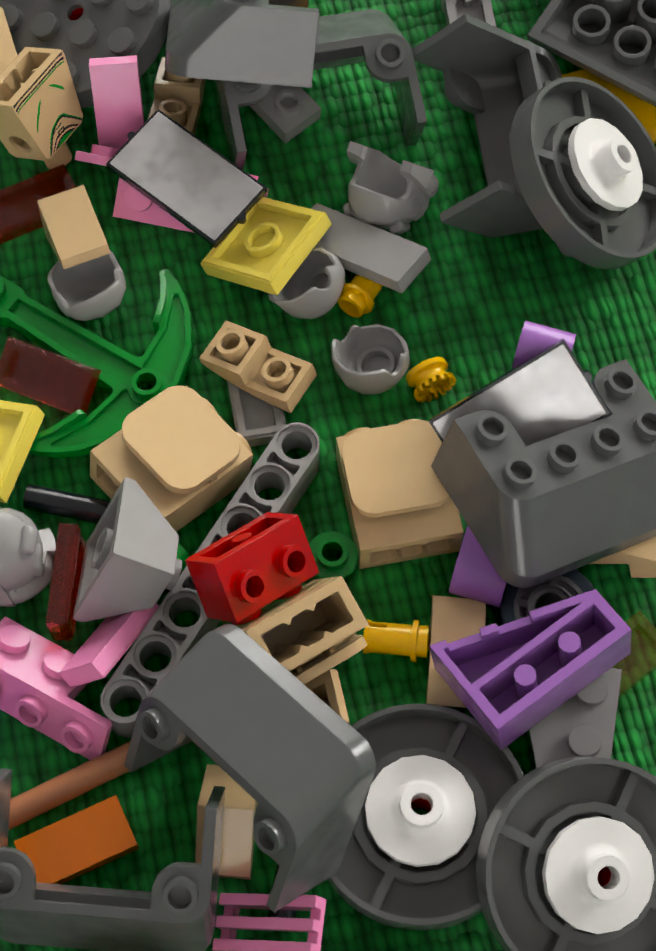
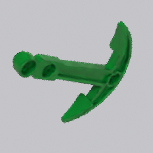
(121, 373)

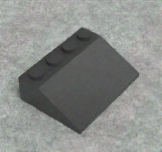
(605, 39)

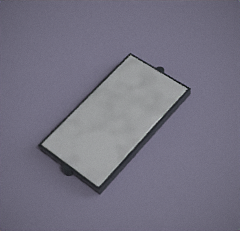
(186, 178)
(537, 397)

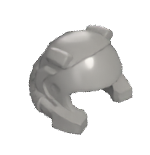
(386, 191)
(24, 557)

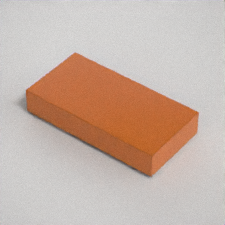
(79, 842)

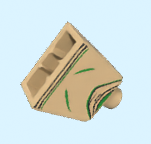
(38, 106)

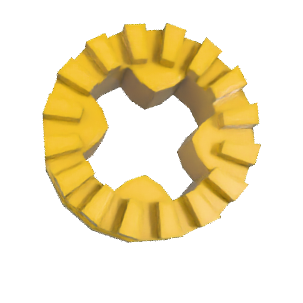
(430, 379)

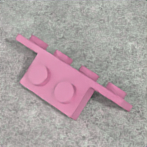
(41, 697)

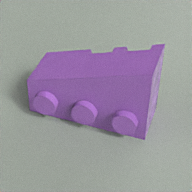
(533, 664)

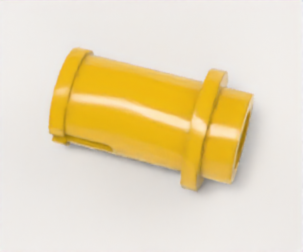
(358, 296)
(397, 639)

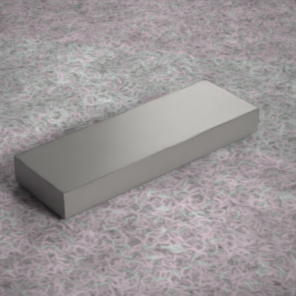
(372, 251)

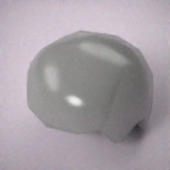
(313, 286)
(88, 288)
(370, 358)

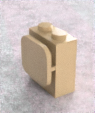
(176, 455)
(394, 495)
(311, 628)

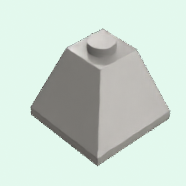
(127, 557)

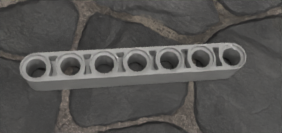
(161, 634)

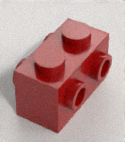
(252, 567)

